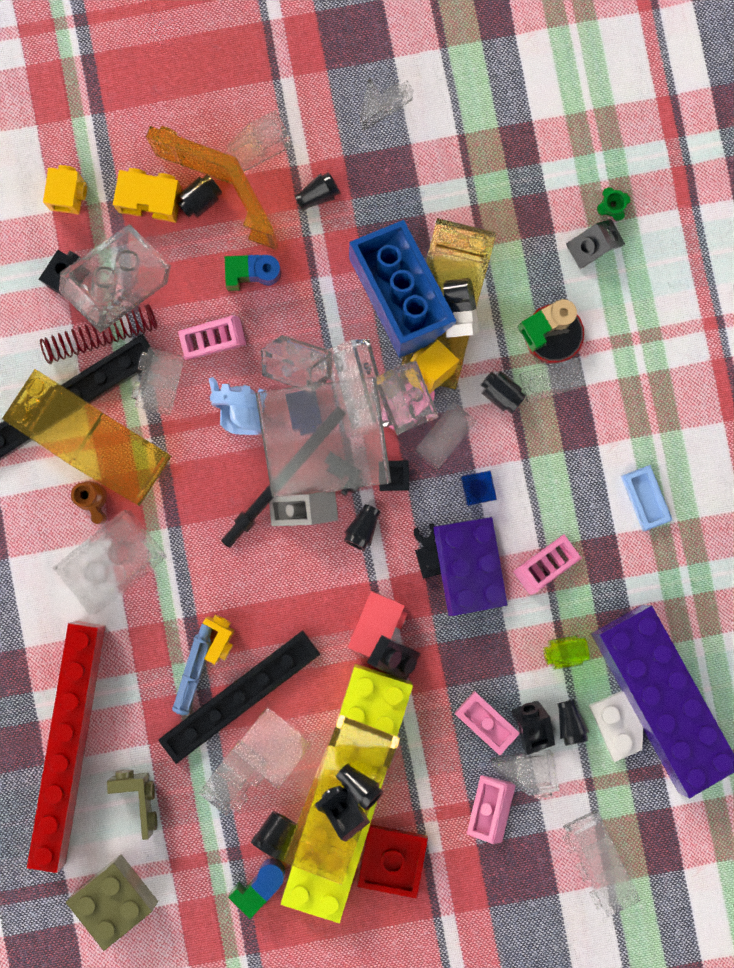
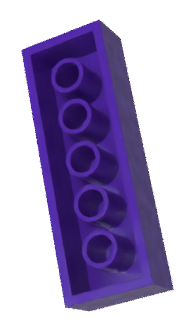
(665, 700)

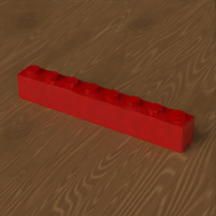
(66, 746)

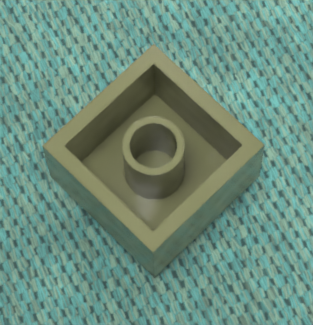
(112, 902)

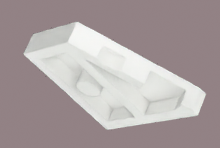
(618, 725)

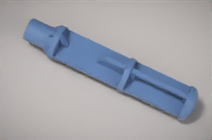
(192, 671)

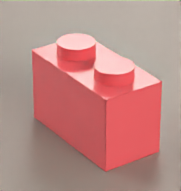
(378, 618)

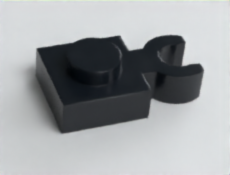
(428, 555)

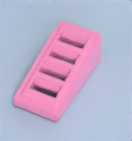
(236, 332)
(527, 578)

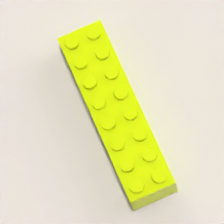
(380, 703)

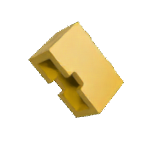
(147, 193)

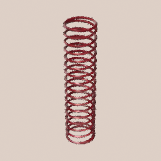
(49, 350)

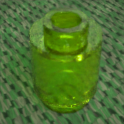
(566, 652)

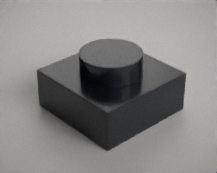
(399, 476)

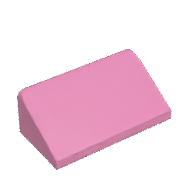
(491, 809)

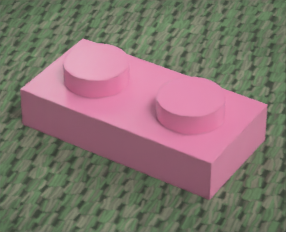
(487, 723)

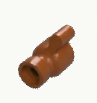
(90, 497)

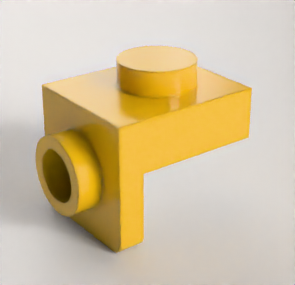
(220, 647)

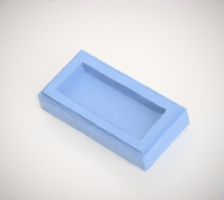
(646, 498)

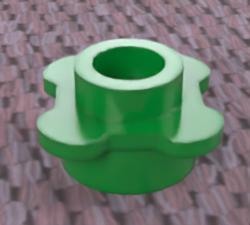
(617, 196)

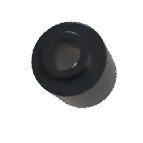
(199, 196)
(502, 391)

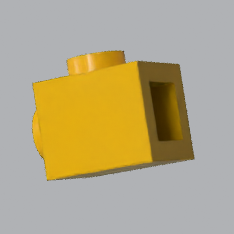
(64, 190)
(435, 364)

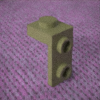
(129, 782)

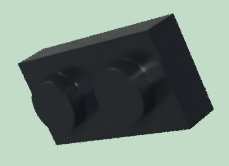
(394, 657)

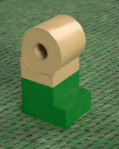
(555, 316)

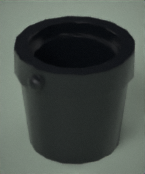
(274, 835)

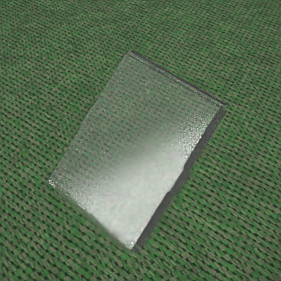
(323, 437)

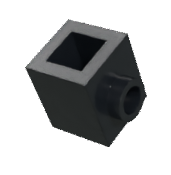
(59, 262)

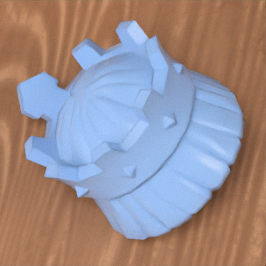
(236, 407)

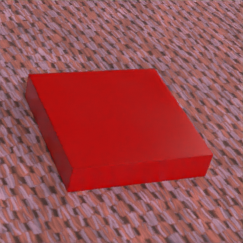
(392, 861)

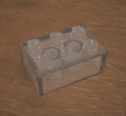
(114, 278)
(109, 562)

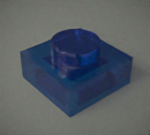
(478, 488)

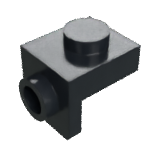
(342, 812)

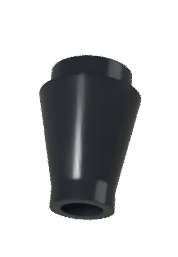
(317, 192)
(362, 529)
(571, 723)
(360, 787)

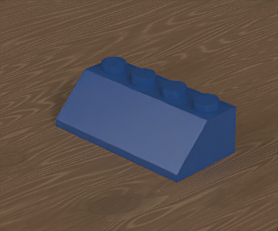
(401, 287)

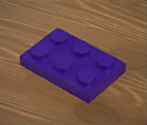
(470, 566)

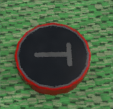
(561, 344)

